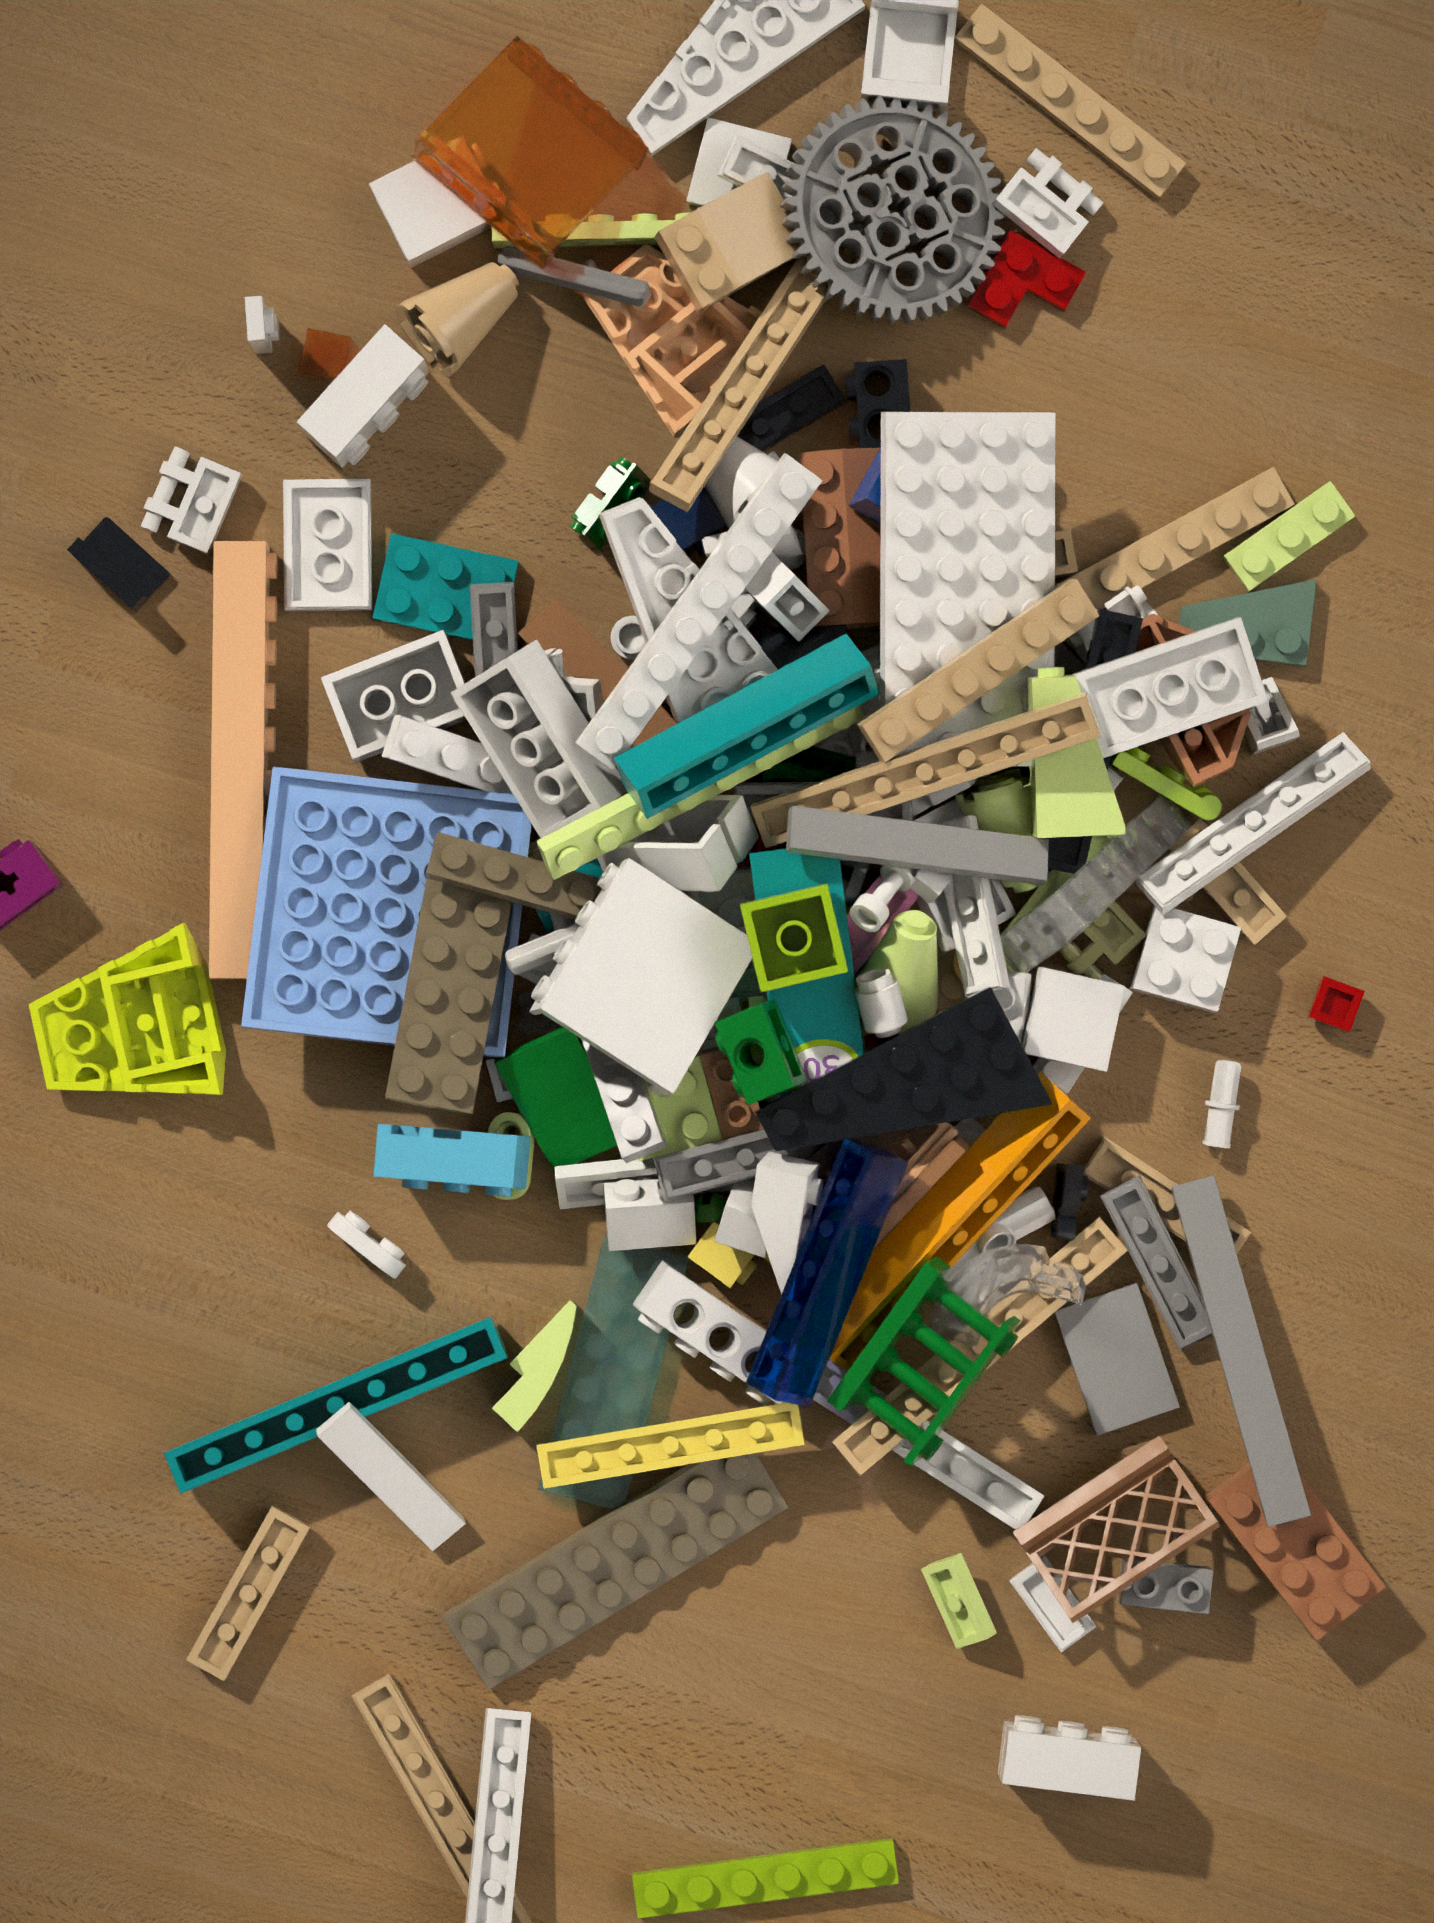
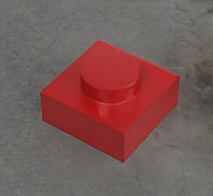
(1335, 1004)

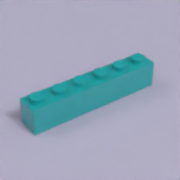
(746, 726)

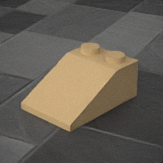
(728, 242)

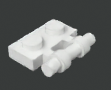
(1040, 210)
(203, 505)

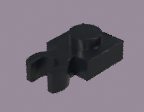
(1069, 1190)

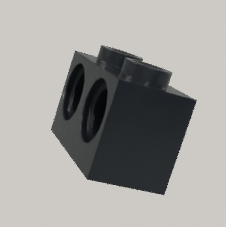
(869, 406)

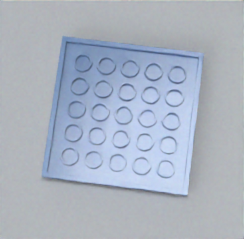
(347, 898)

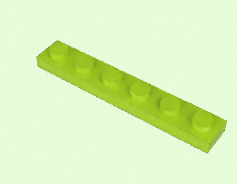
(765, 1878)

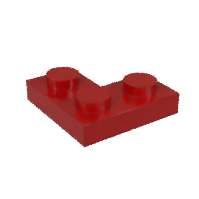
(1021, 269)

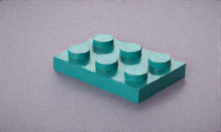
(430, 583)

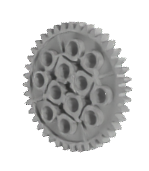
(826, 183)

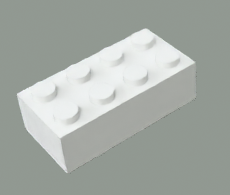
(531, 735)

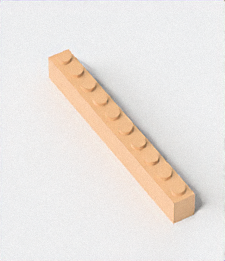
(239, 745)

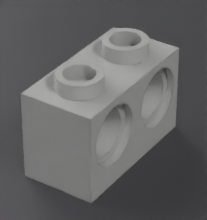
(1170, 1588)

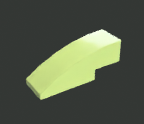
(539, 1367)

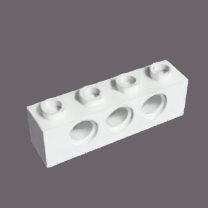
(669, 1289)

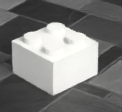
(1185, 959)

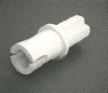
(1222, 1104)

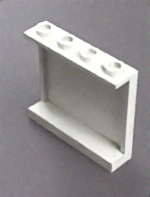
(644, 975)

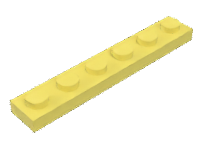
(670, 1444)

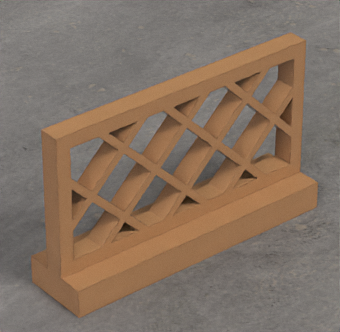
(1103, 1496)

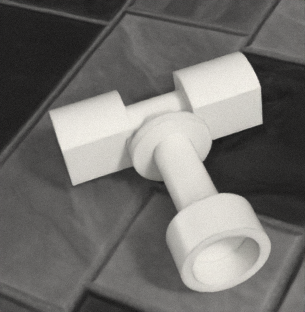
(871, 910)

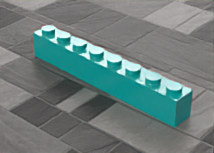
(366, 1390)

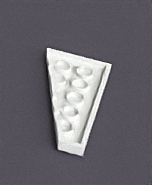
(728, 55)
(655, 578)

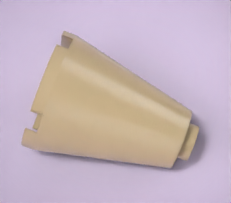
(458, 314)

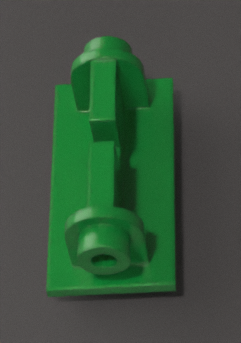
(621, 484)

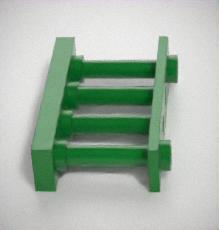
(881, 1355)

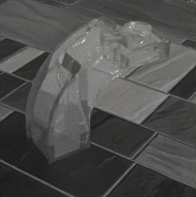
(1000, 1274)

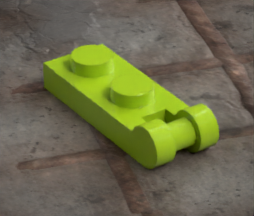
(1168, 782)

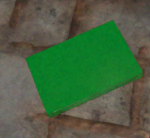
(558, 1097)

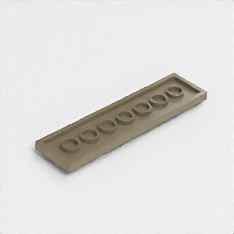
(612, 1563)

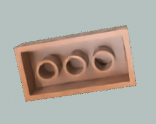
(1303, 1560)

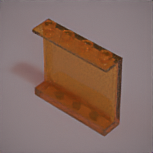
(528, 150)

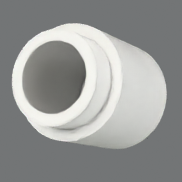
(880, 1003)

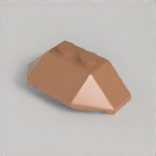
(1209, 747)

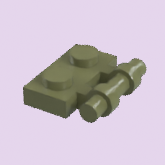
(1110, 934)

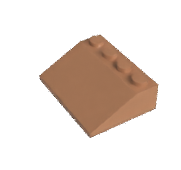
(840, 541)

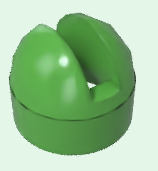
(708, 1208)

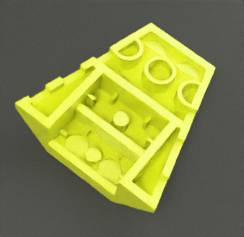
(135, 1024)

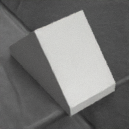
(1270, 722)

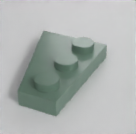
(1273, 619)

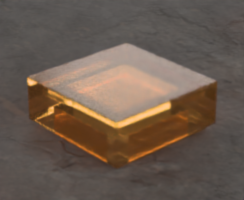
(324, 353)

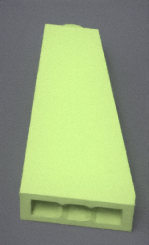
(1071, 785)

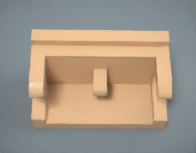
(920, 1148)

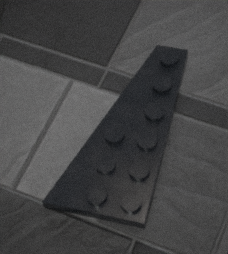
(934, 1073)

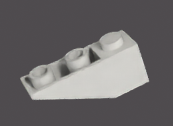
(784, 1206)

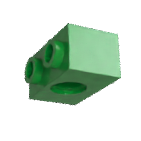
(781, 1064)

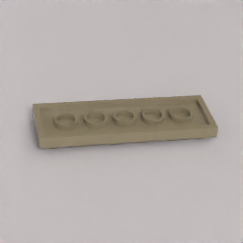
(448, 998)

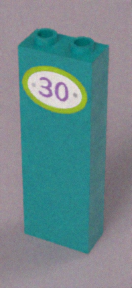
(824, 1011)

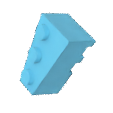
(452, 1158)

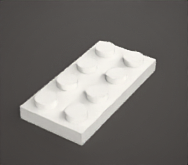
(1173, 686)

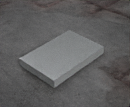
(1116, 1359)

